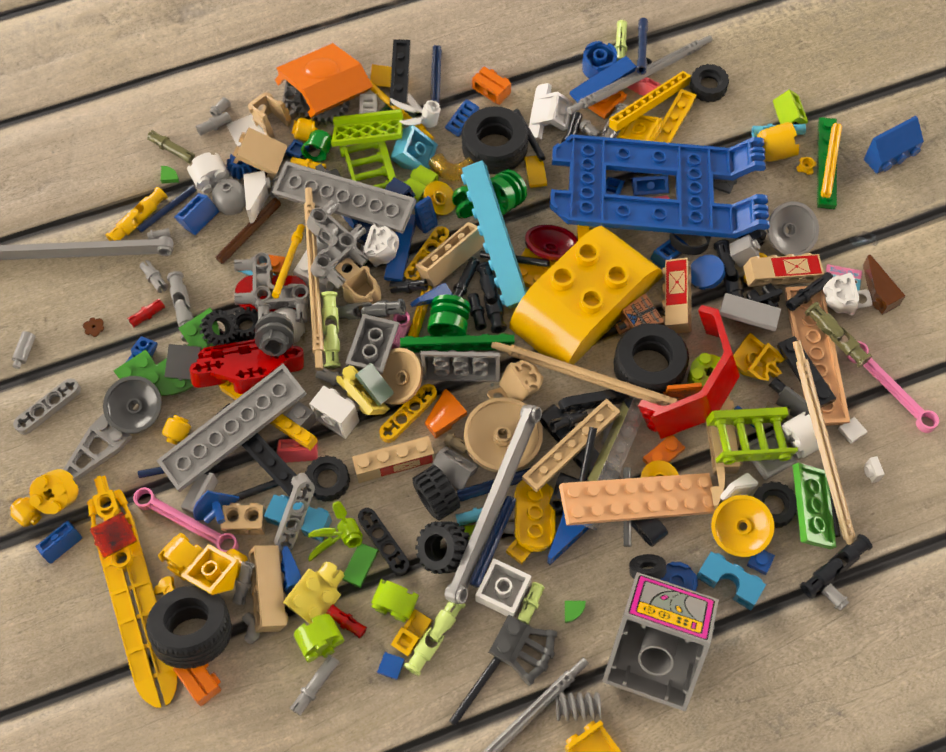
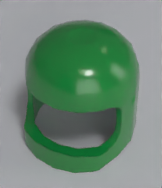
(320, 140)
(461, 201)

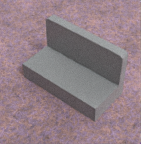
(455, 467)
(199, 487)

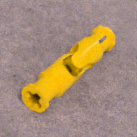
(138, 214)

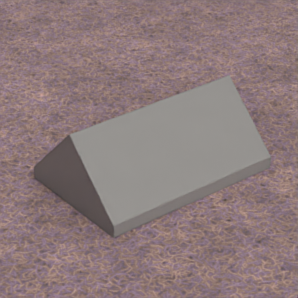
(750, 312)

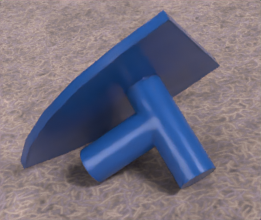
(211, 506)

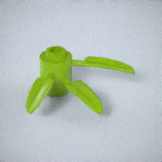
(347, 531)

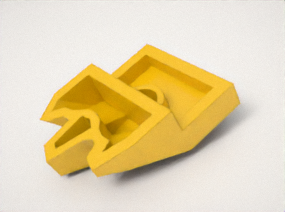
(757, 359)

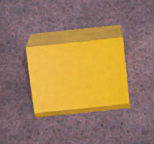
(212, 571)

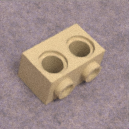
(243, 525)

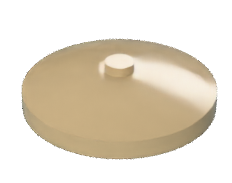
(491, 430)

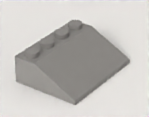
(461, 366)

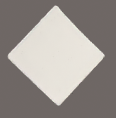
(241, 125)

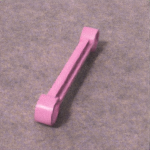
(915, 409)
(183, 520)

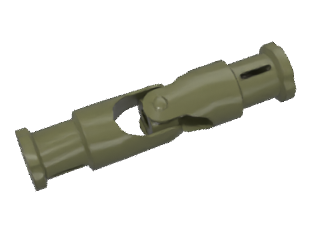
(830, 326)

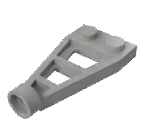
(100, 428)

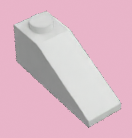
(256, 193)

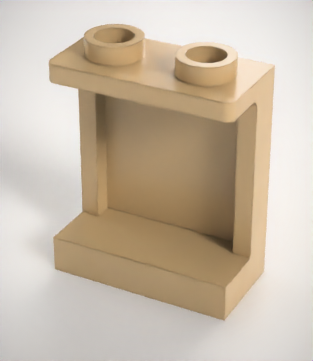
(260, 152)

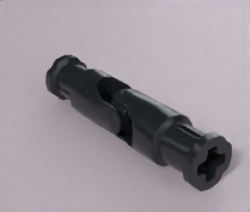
(731, 273)
(488, 286)
(826, 574)

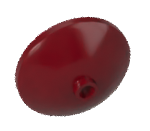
(549, 241)

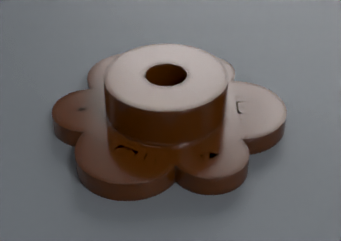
(93, 327)

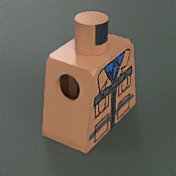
(638, 313)

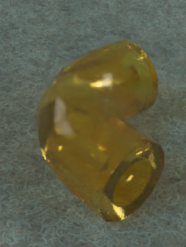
(448, 170)

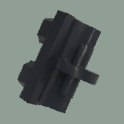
(770, 295)

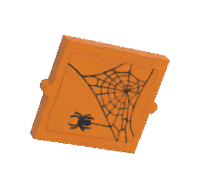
(683, 390)

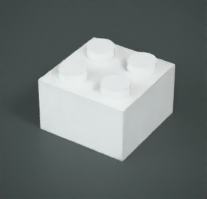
(335, 411)
(503, 588)

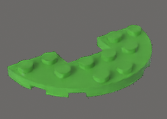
(145, 367)

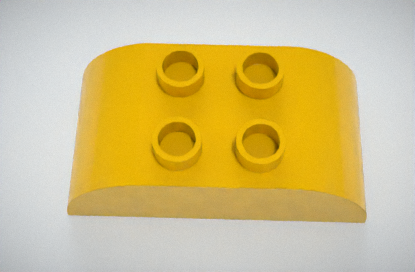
(583, 295)

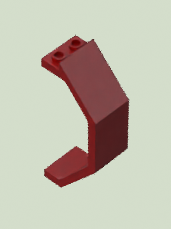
(697, 407)

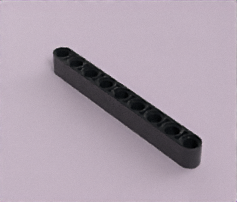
(649, 529)

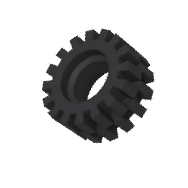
(245, 315)
(229, 325)

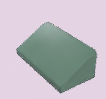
(374, 384)

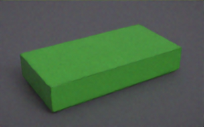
(360, 565)

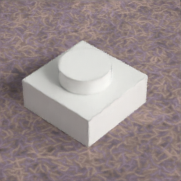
(874, 469)

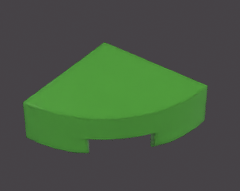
(168, 175)
(573, 610)

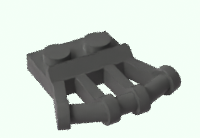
(511, 641)

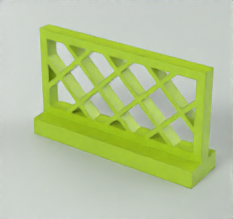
(373, 123)

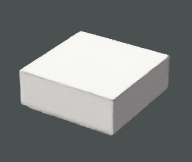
(852, 431)

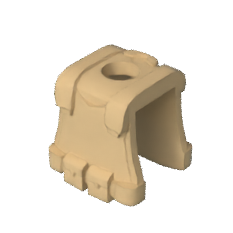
(270, 106)

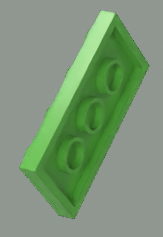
(814, 506)

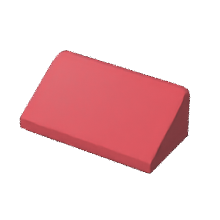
(644, 86)
(292, 451)

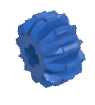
(237, 170)

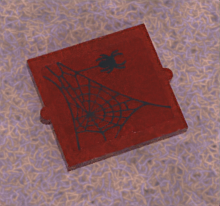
(113, 535)

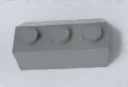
(372, 343)

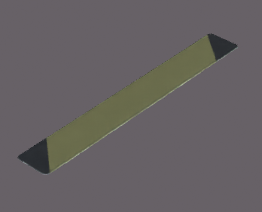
(609, 442)

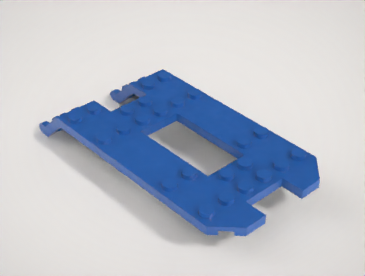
(694, 171)

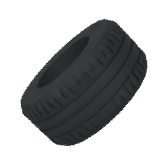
(500, 122)
(654, 338)
(195, 648)

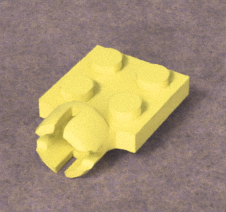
(358, 393)
(315, 592)

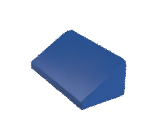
(650, 185)
(58, 542)

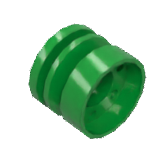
(509, 190)
(448, 316)

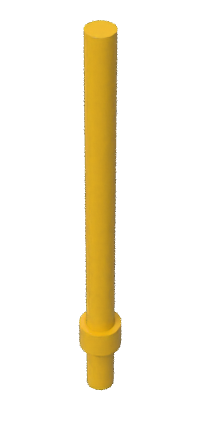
(385, 98)
(296, 239)

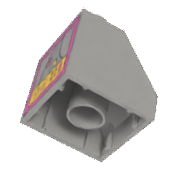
(661, 641)

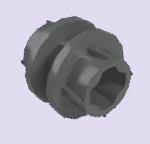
(274, 334)

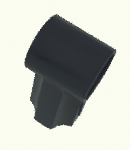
(556, 501)

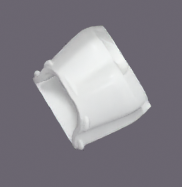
(380, 245)
(843, 294)

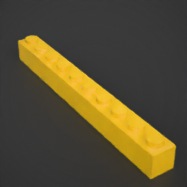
(649, 101)
(281, 422)

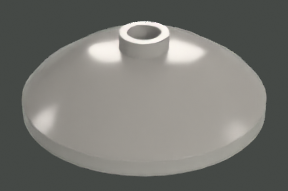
(802, 228)

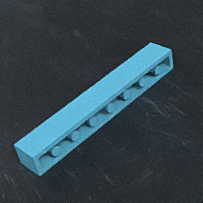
(495, 233)

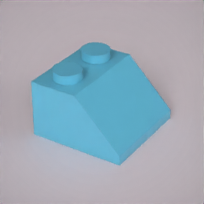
(413, 149)

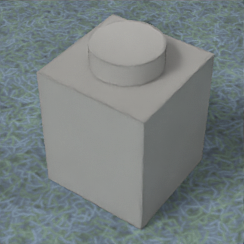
(744, 249)
(302, 416)

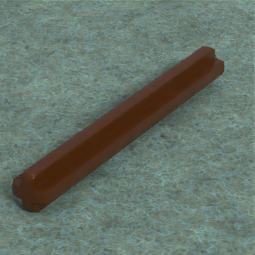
(247, 231)

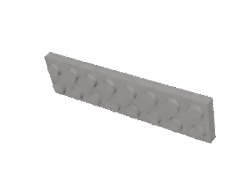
(354, 198)
(231, 427)

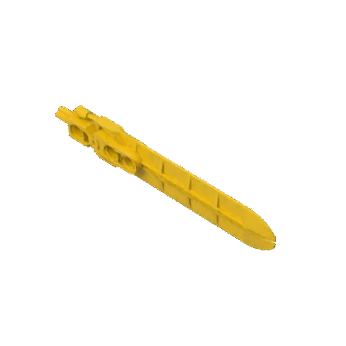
(123, 604)

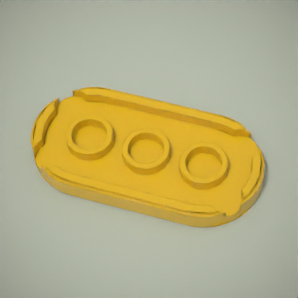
(534, 517)

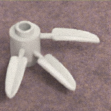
(429, 116)

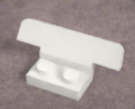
(549, 109)

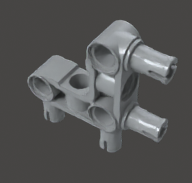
(335, 236)
(263, 287)

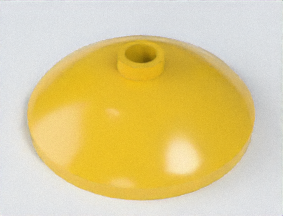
(727, 522)

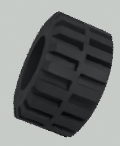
(436, 492)
(429, 546)

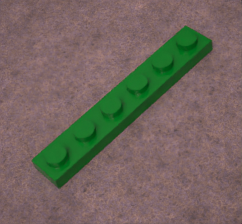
(824, 133)
(457, 343)

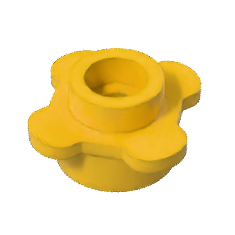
(806, 161)

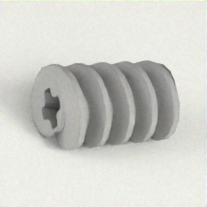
(578, 706)

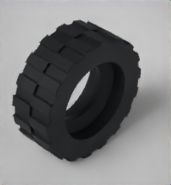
(713, 72)
(328, 463)
(785, 494)

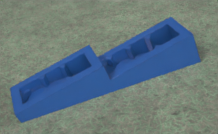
(604, 78)
(396, 267)

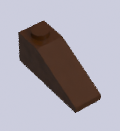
(883, 290)

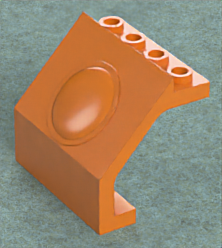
(325, 78)

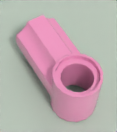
(402, 330)

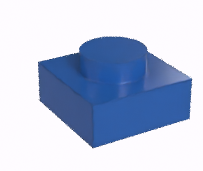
(761, 562)

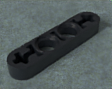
(590, 400)
(385, 540)

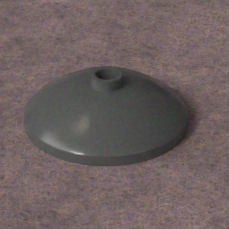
(122, 398)

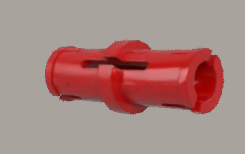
(146, 312)
(346, 621)

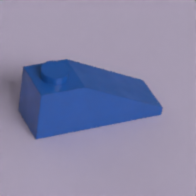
(564, 538)

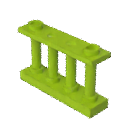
(382, 156)
(756, 417)

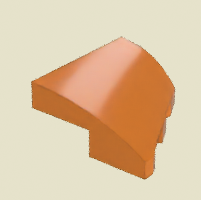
(444, 414)

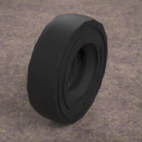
(648, 560)

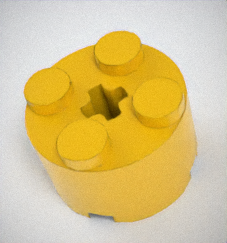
(53, 491)
(179, 554)

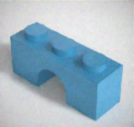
(313, 519)
(747, 586)

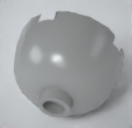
(229, 196)

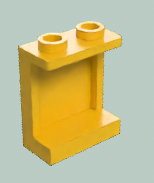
(592, 740)

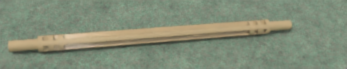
(314, 287)
(584, 374)
(824, 444)

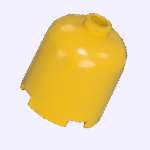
(779, 142)

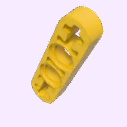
(423, 252)
(411, 415)

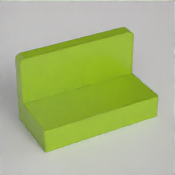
(789, 108)

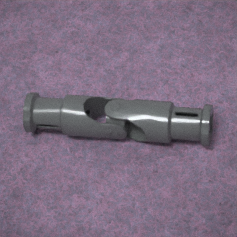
(379, 309)

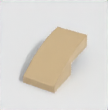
(718, 490)

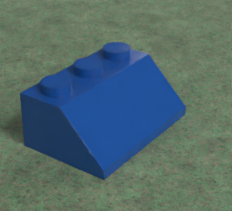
(895, 145)

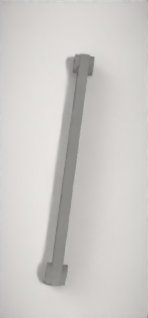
(161, 246)
(457, 590)

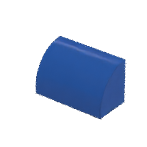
(197, 213)

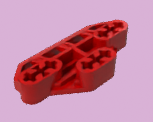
(240, 364)

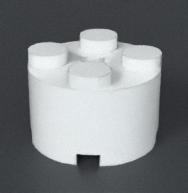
(207, 171)
(801, 434)

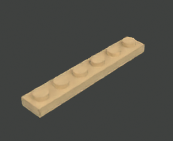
(570, 446)

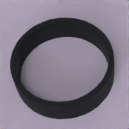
(686, 249)

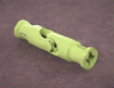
(331, 339)
(423, 653)

